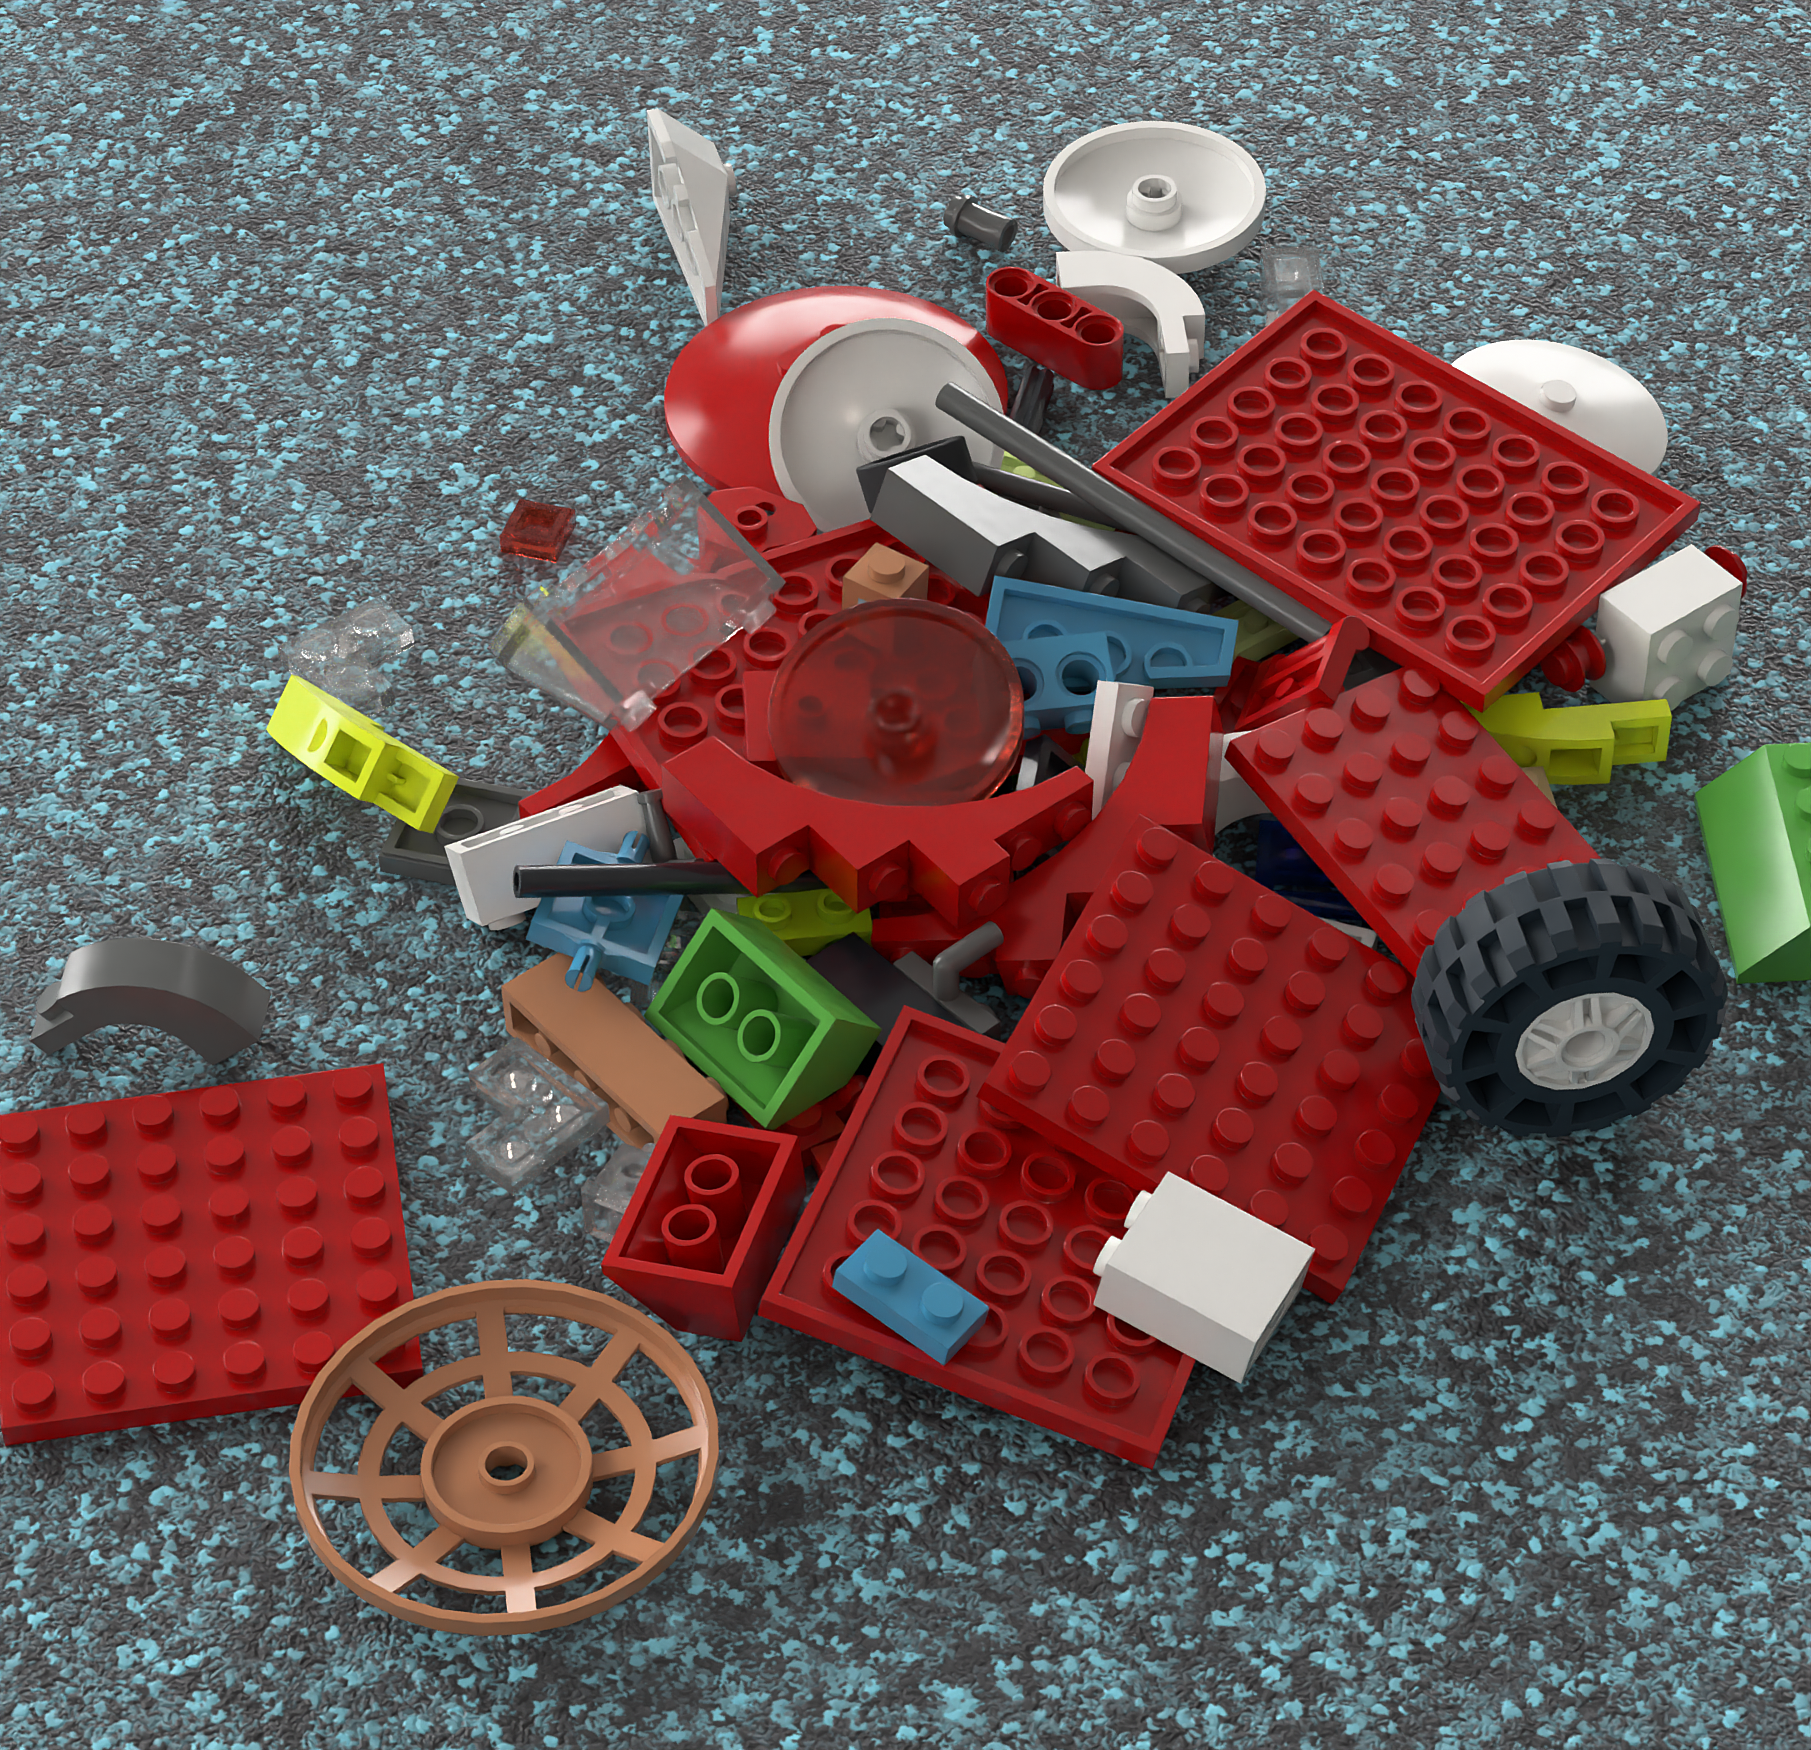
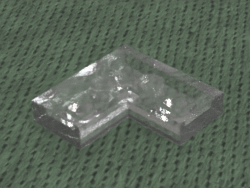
(343, 655)
(541, 1118)

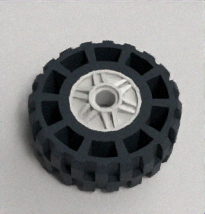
(1569, 998)

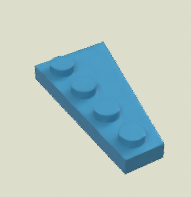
(1144, 640)

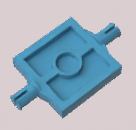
(606, 931)

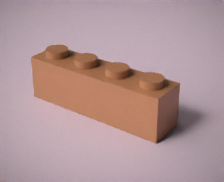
(609, 1051)

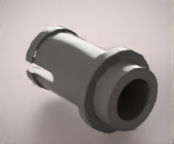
(969, 218)

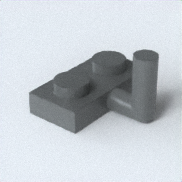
(942, 979)

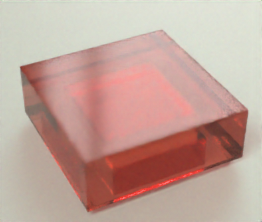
(537, 530)

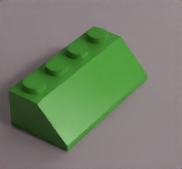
(1760, 860)

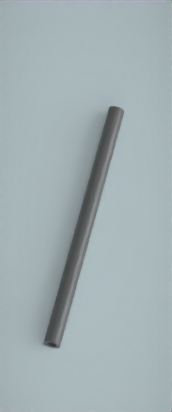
(1131, 512)

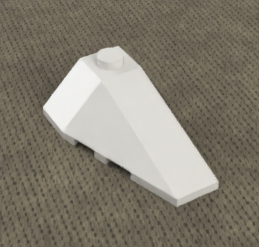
(693, 202)

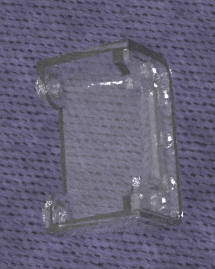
(640, 611)

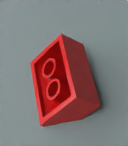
(708, 1224)

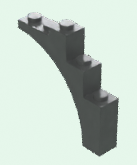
(984, 535)

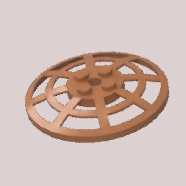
(503, 1433)

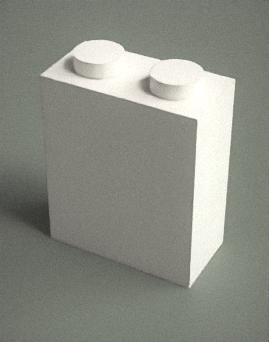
(1201, 1275)

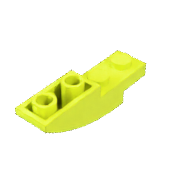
(1578, 741)
(359, 755)

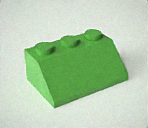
(760, 1019)

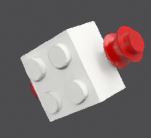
(1658, 631)

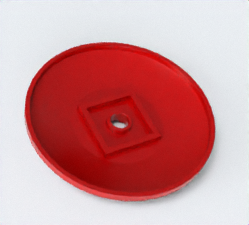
(731, 370)

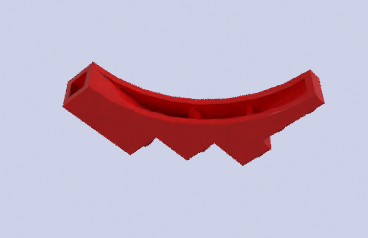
(1168, 781)
(865, 850)

